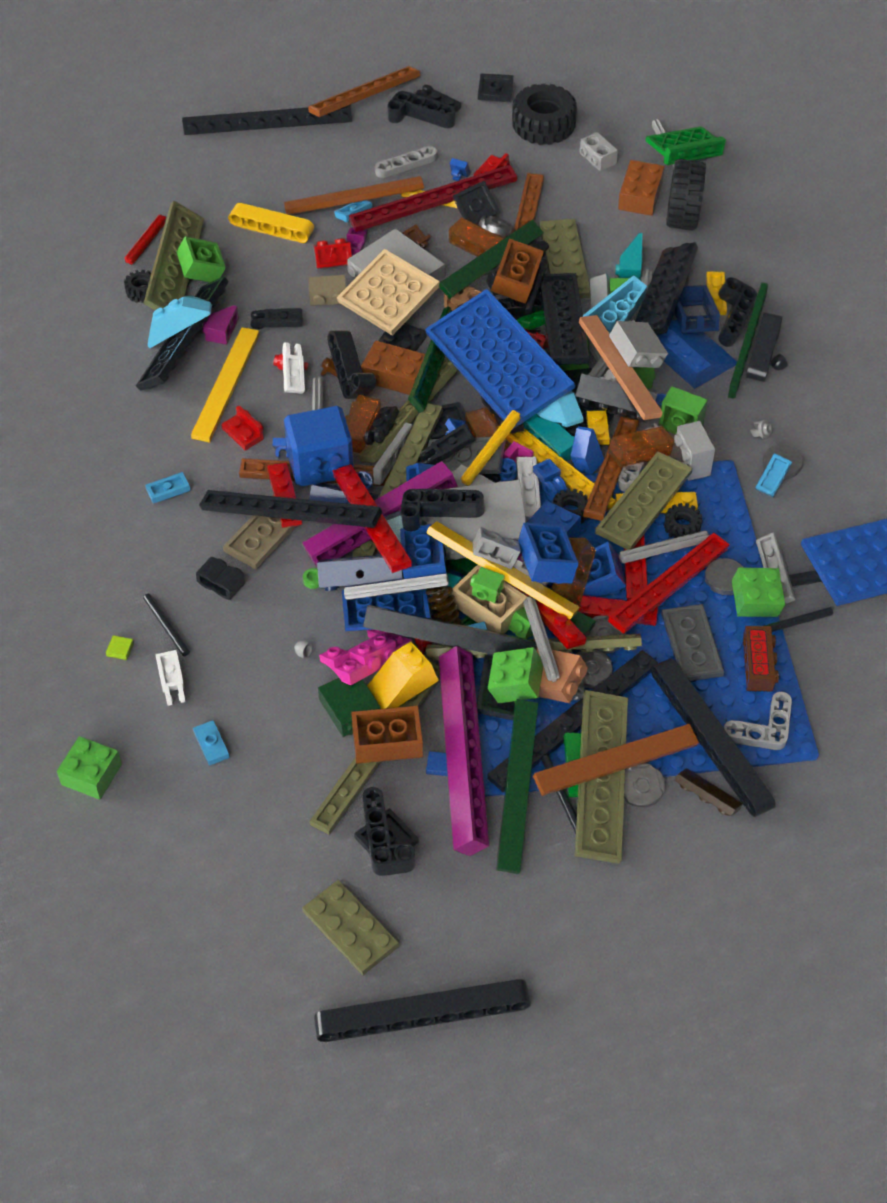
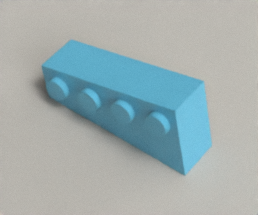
(620, 304)

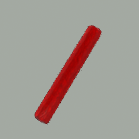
(145, 239)

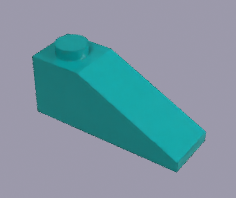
(631, 260)

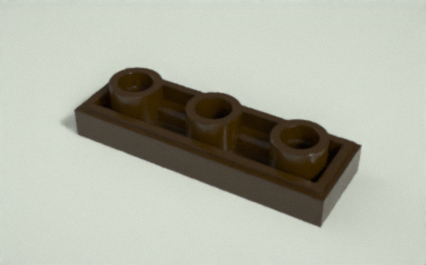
(708, 792)

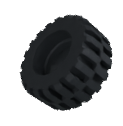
(544, 114)
(686, 194)

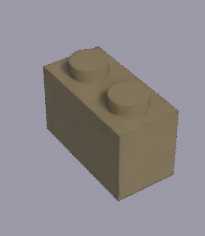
(325, 289)

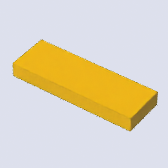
(714, 282)

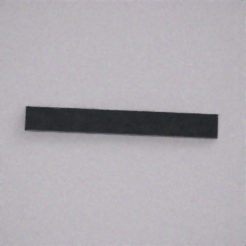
(442, 631)

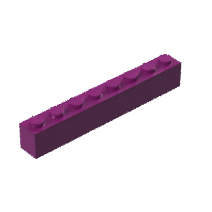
(341, 539)

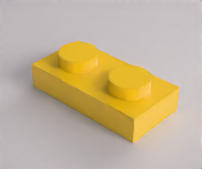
(598, 421)

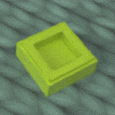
(119, 647)

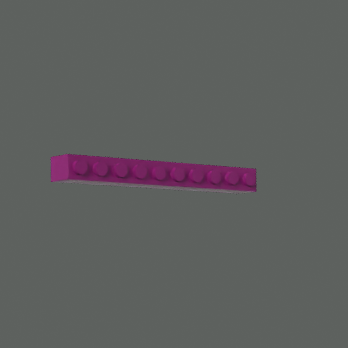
(463, 752)

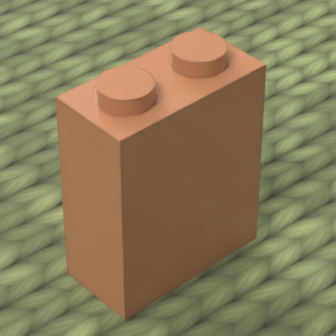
(571, 671)

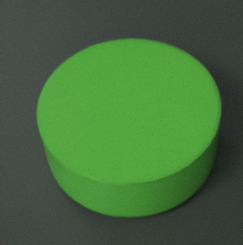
(310, 578)

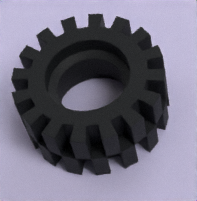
(133, 281)
(572, 498)
(682, 513)

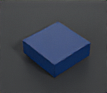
(437, 764)

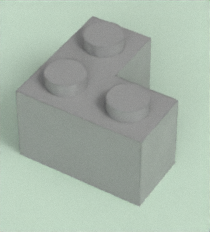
(695, 448)

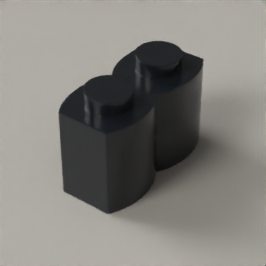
(220, 578)

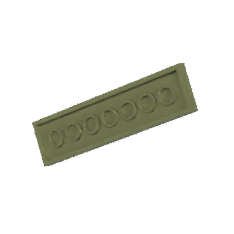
(167, 276)
(601, 799)

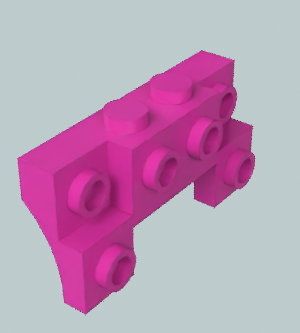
(365, 657)

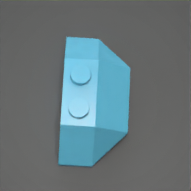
(176, 317)
(563, 411)

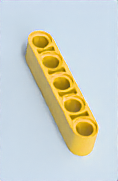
(271, 222)

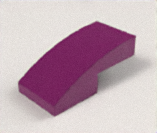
(356, 240)

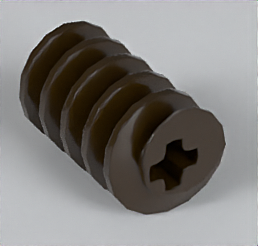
(444, 604)

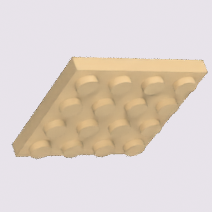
(388, 292)

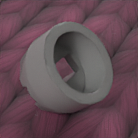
(303, 649)

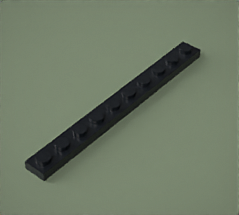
(261, 120)
(291, 508)
(571, 720)

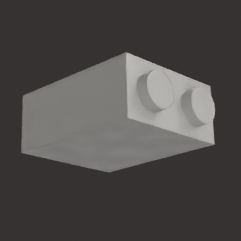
(638, 344)

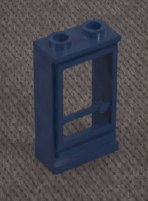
(697, 296)

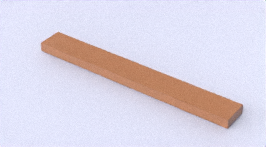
(625, 375)

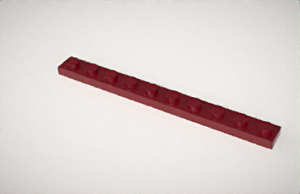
(428, 199)

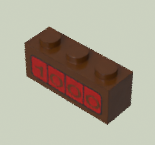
(760, 658)

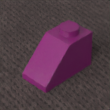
(221, 325)

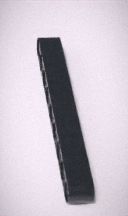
(713, 738)
(421, 1010)

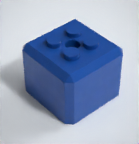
(317, 444)

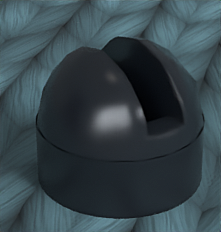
(779, 362)

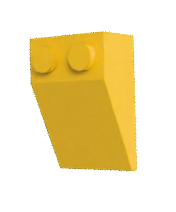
(402, 677)

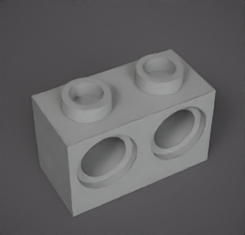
(598, 151)
(496, 547)

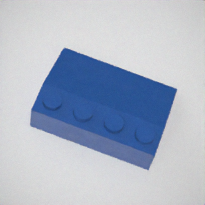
(694, 355)
(407, 602)

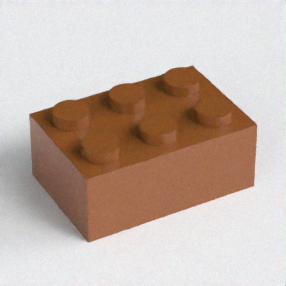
(641, 187)
(517, 271)
(393, 366)
(387, 734)

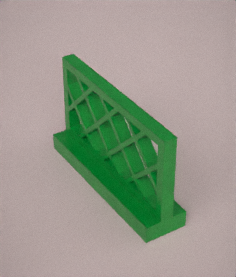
(687, 144)

